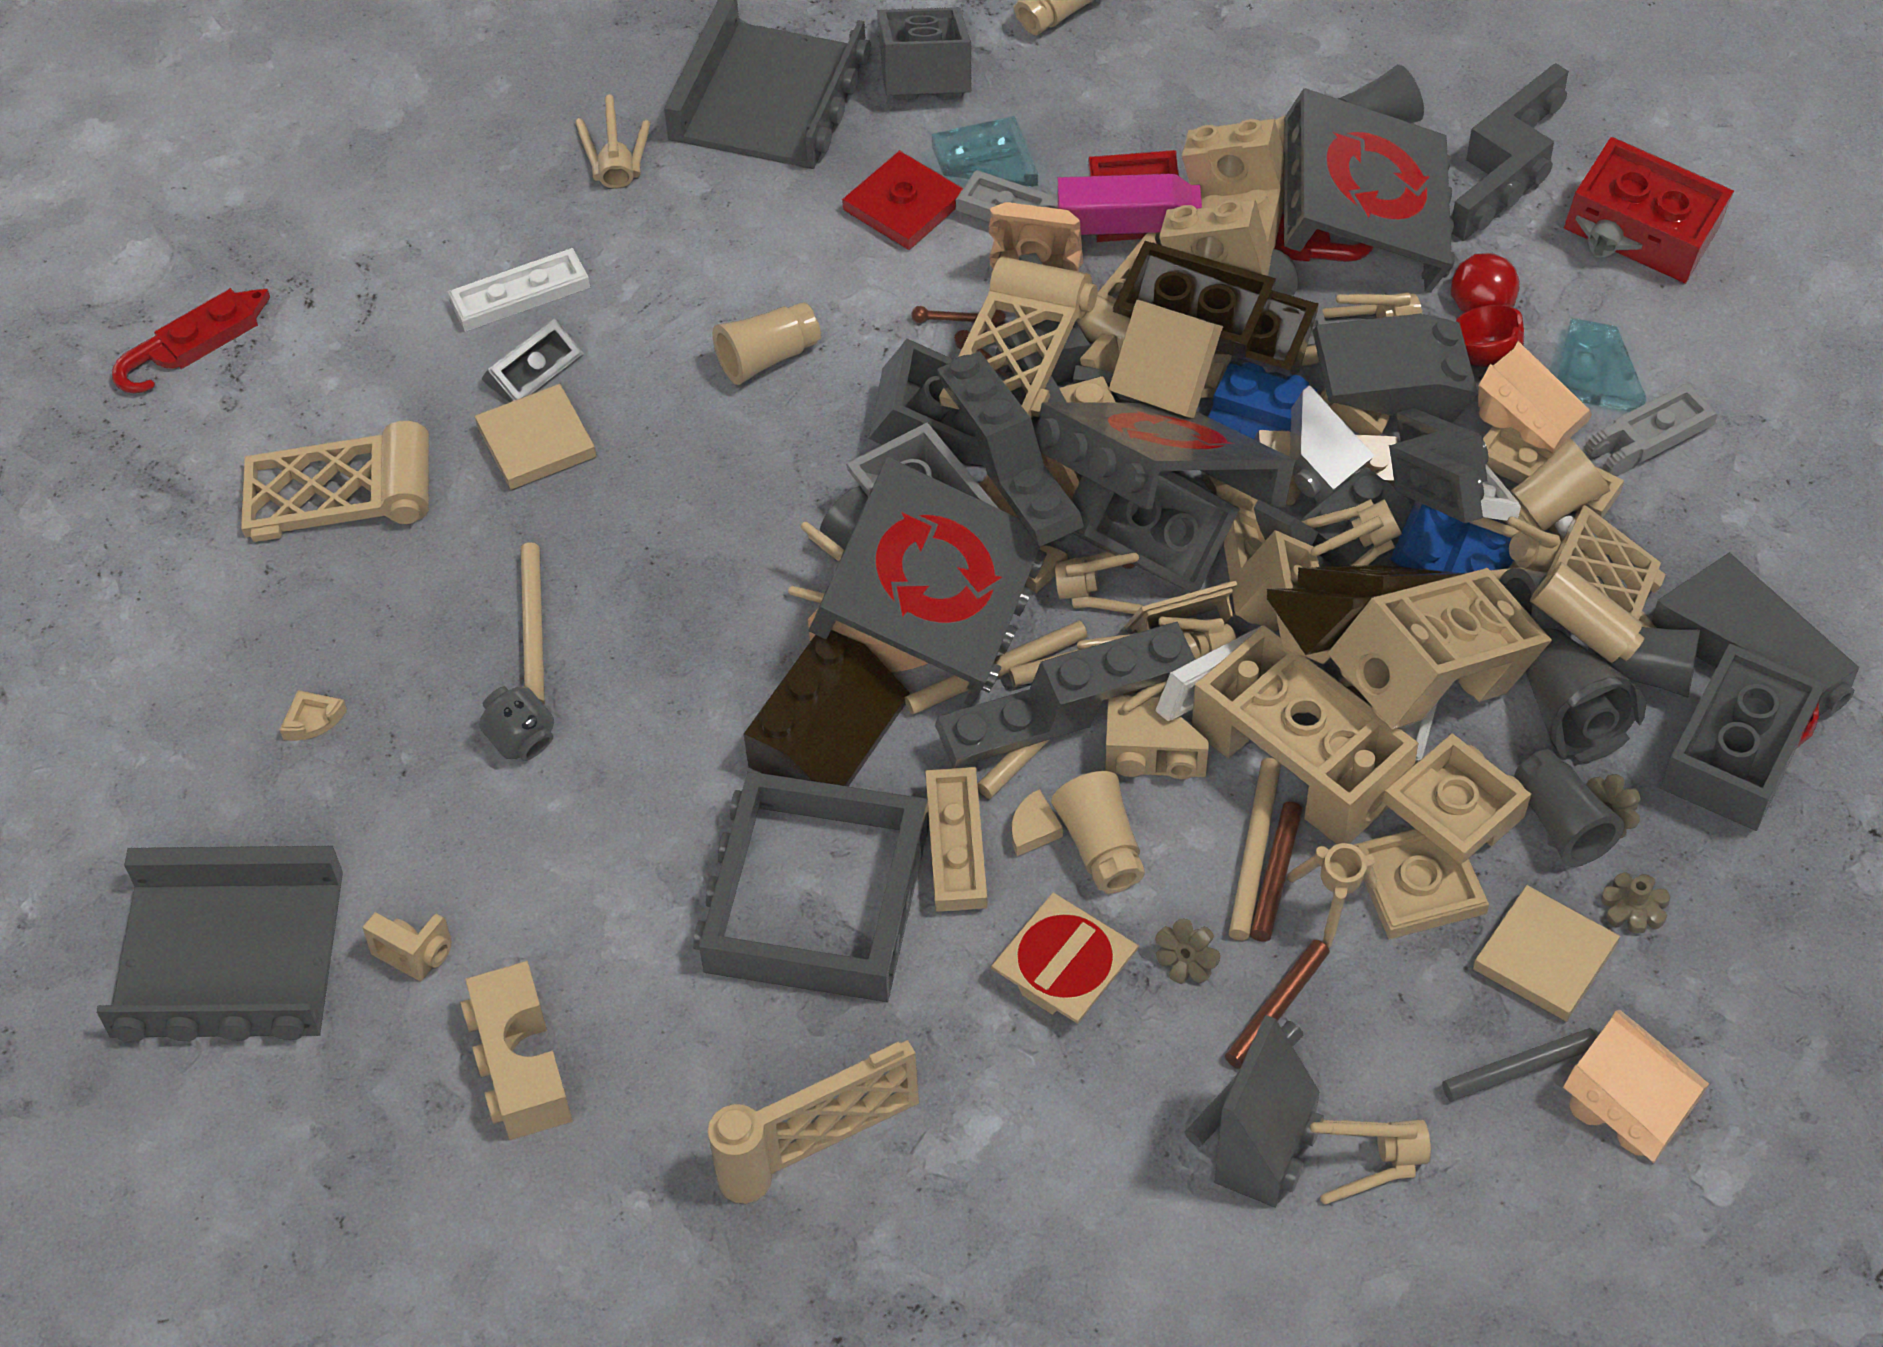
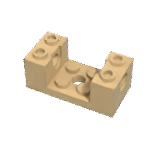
(1238, 195)
(1430, 638)
(1342, 757)

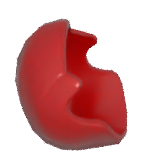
(1485, 281)
(1491, 333)

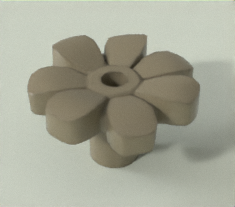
(1618, 800)
(1635, 902)
(1187, 951)

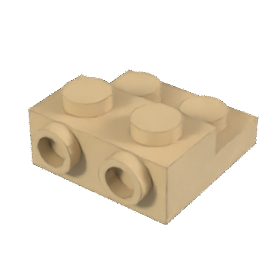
(1458, 799)

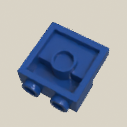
(1255, 400)
(1446, 544)

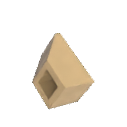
(1150, 745)

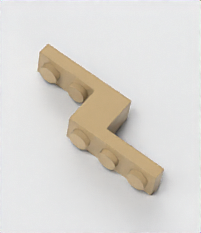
(1262, 566)

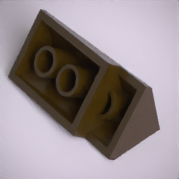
(1255, 318)
(1334, 596)

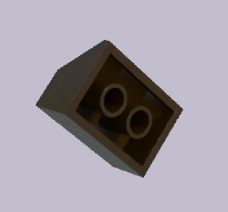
(825, 714)

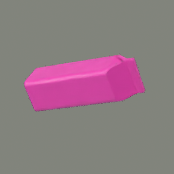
(1125, 201)

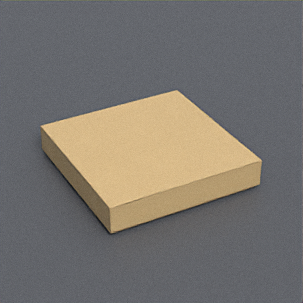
(1165, 358)
(535, 436)
(1420, 884)
(1546, 953)

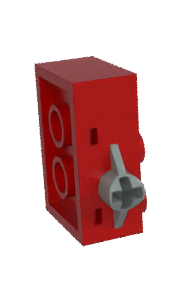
(1647, 210)

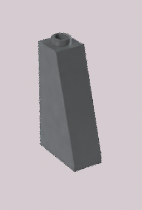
(1742, 610)

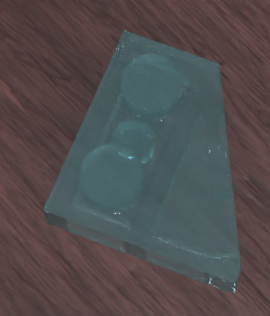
(989, 147)
(1599, 367)

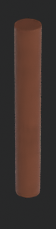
(1276, 872)
(1280, 998)

